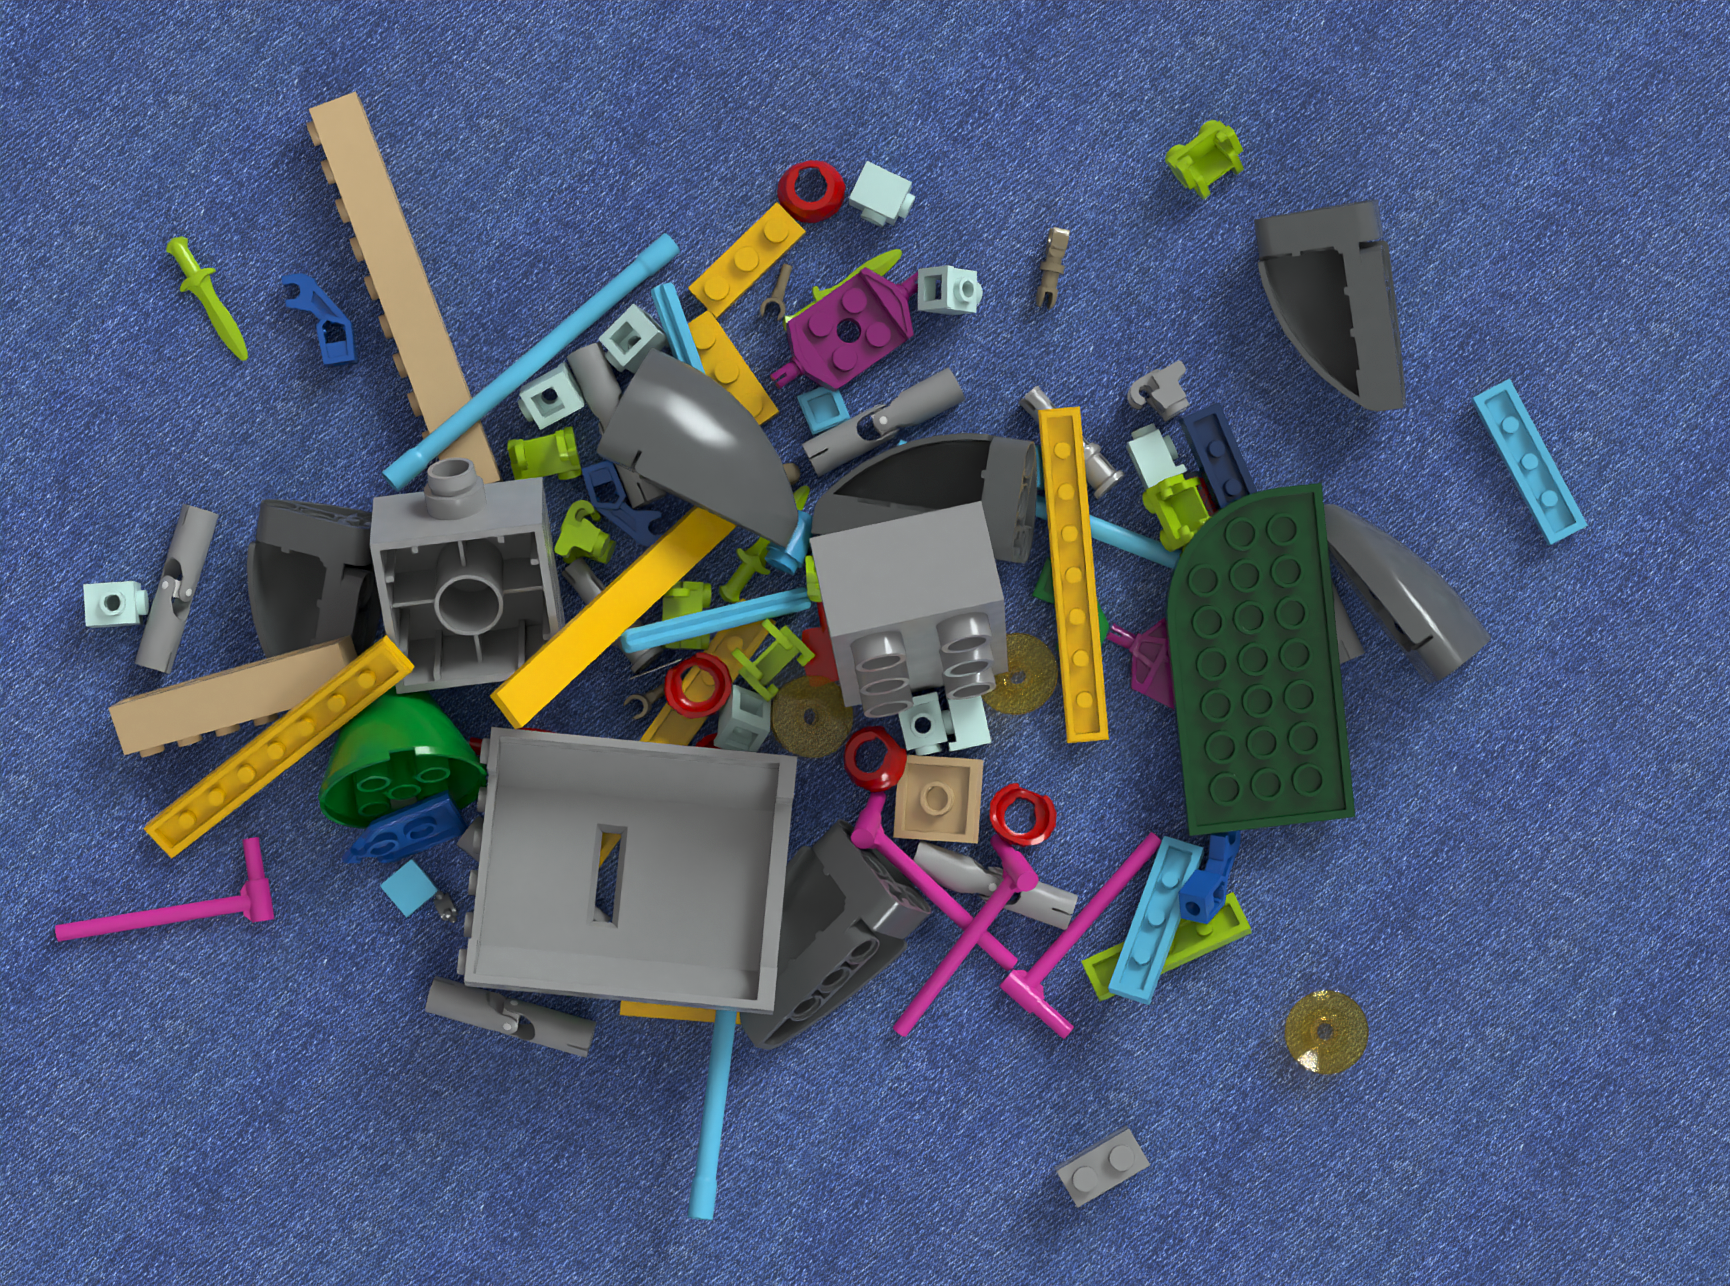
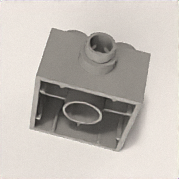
(465, 576)

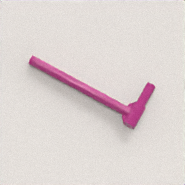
(870, 834)
(1017, 877)
(253, 901)
(1026, 986)

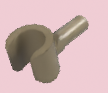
(779, 291)
(647, 700)

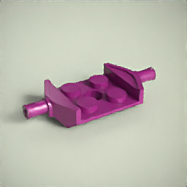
(876, 309)
(1149, 661)

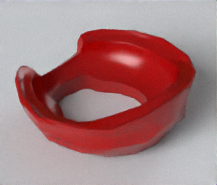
(811, 211)
(688, 708)
(890, 770)
(1043, 809)

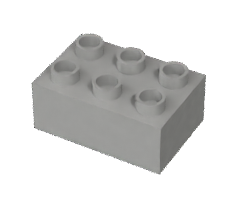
(913, 608)

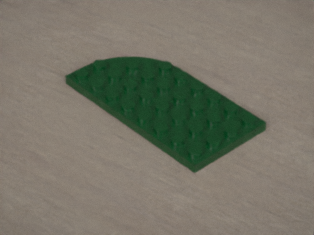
(1258, 667)

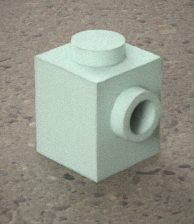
(881, 195)
(115, 604)

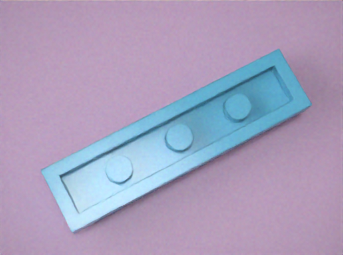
(1529, 462)
(1155, 921)

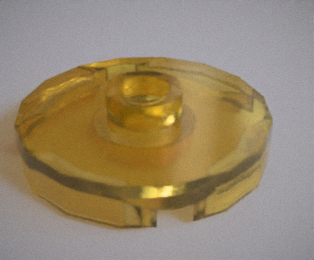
(831, 722)

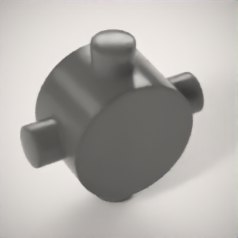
(446, 906)

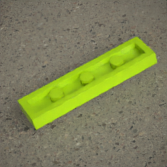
(1190, 942)

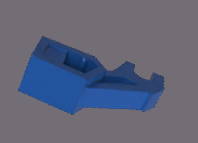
(315, 301)
(631, 522)
(1206, 890)

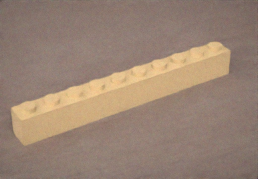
(396, 275)

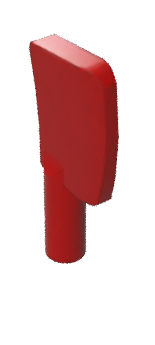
(819, 643)

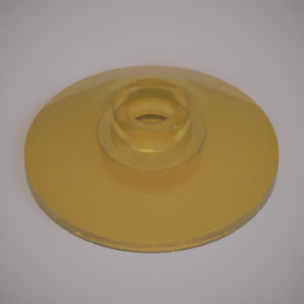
(1038, 663)
(1348, 1035)

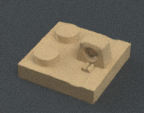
(939, 799)

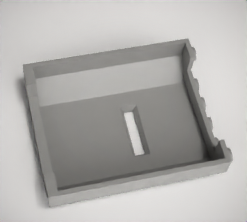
(692, 881)

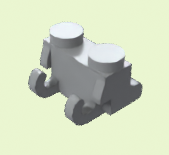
(1164, 391)

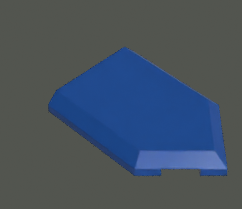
(409, 830)

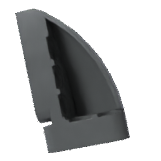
(1337, 297)
(700, 447)
(937, 476)
(312, 576)
(1435, 619)
(838, 931)

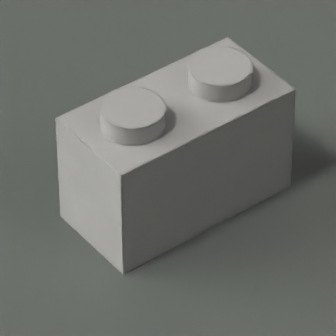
(1102, 1166)

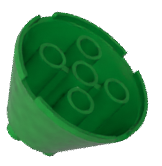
(396, 756)

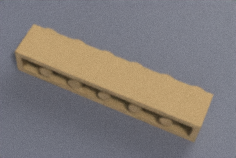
(226, 698)

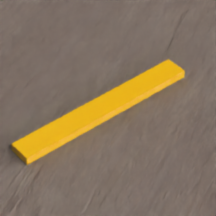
(1073, 574)
(609, 615)
(698, 687)
(279, 746)

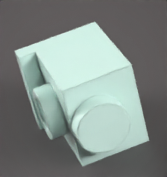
(958, 290)
(632, 327)
(547, 412)
(1153, 456)
(743, 721)
(967, 722)
(925, 743)

